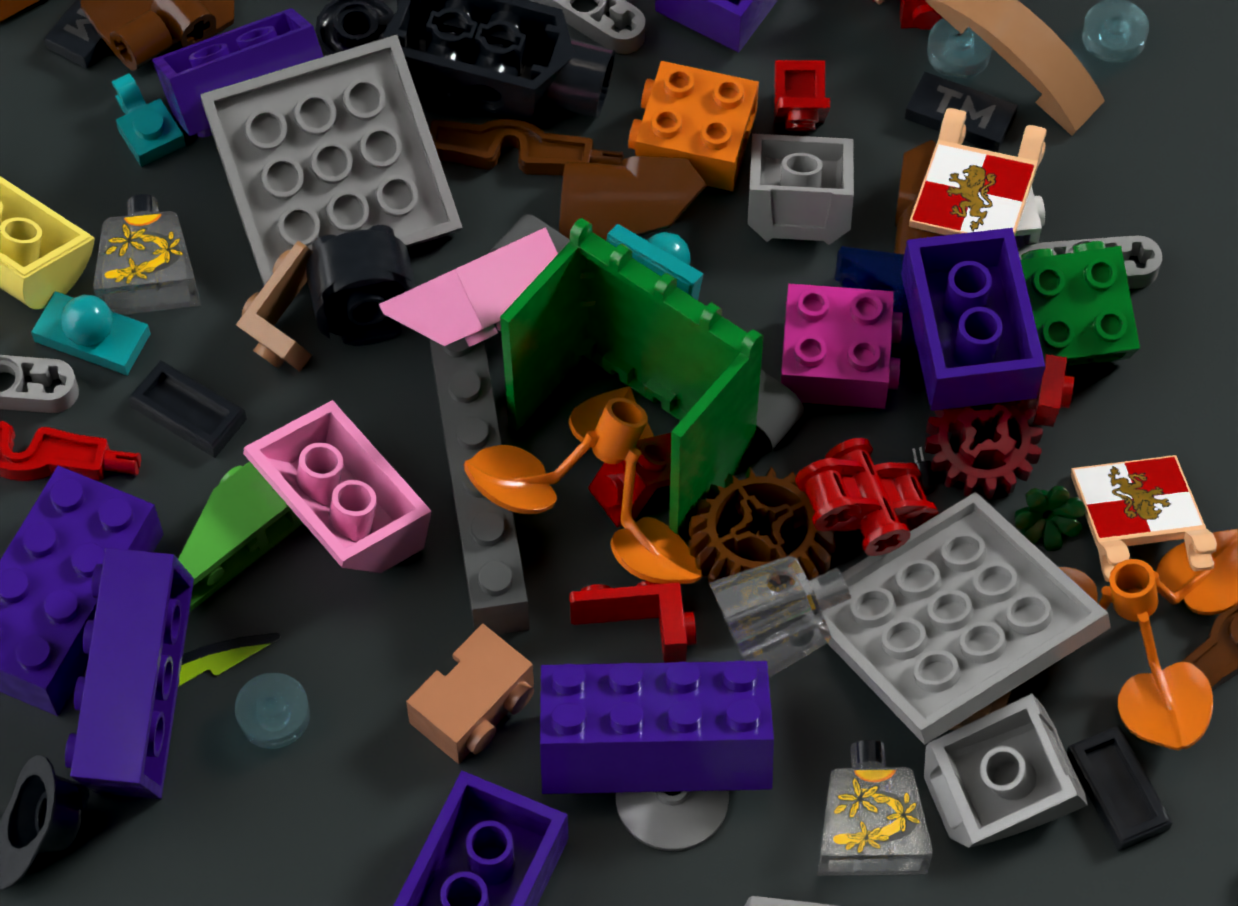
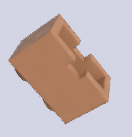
(466, 704)

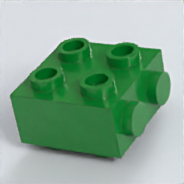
(1082, 303)

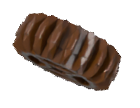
(769, 509)

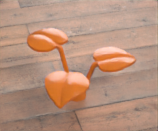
(612, 428)
(1173, 703)

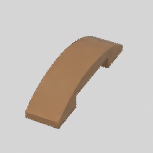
(1033, 51)

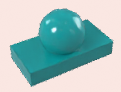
(662, 255)
(91, 331)

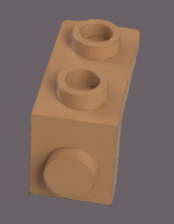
(268, 305)

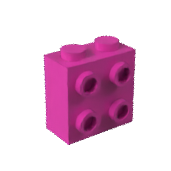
(840, 345)

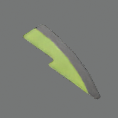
(222, 655)

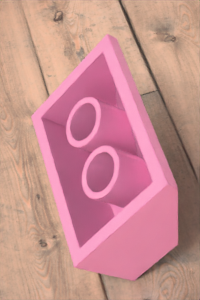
(473, 295)
(343, 490)

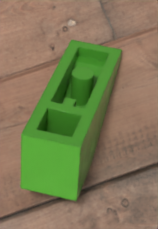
(234, 530)

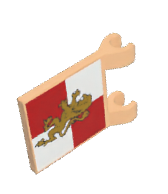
(973, 186)
(1142, 505)

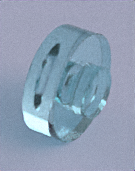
(1115, 30)
(957, 54)
(272, 710)

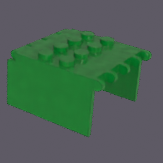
(658, 340)

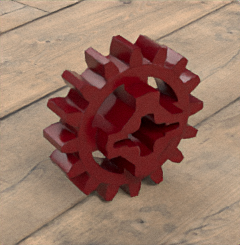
(994, 460)

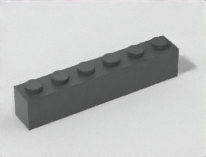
(484, 528)

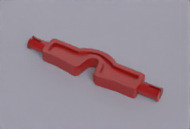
(55, 447)

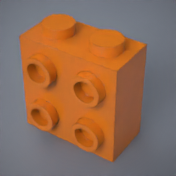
(697, 118)

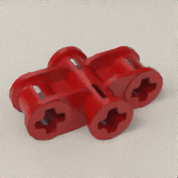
(856, 494)

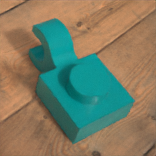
(145, 127)

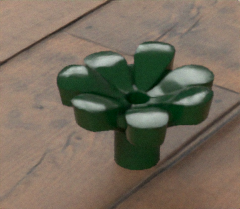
(1050, 516)

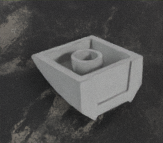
(801, 187)
(1001, 775)

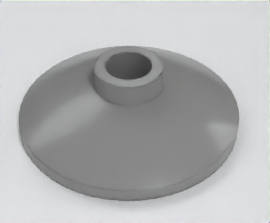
(672, 821)

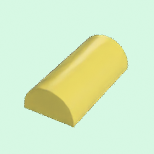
(38, 248)

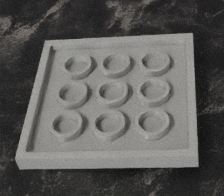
(331, 152)
(958, 617)

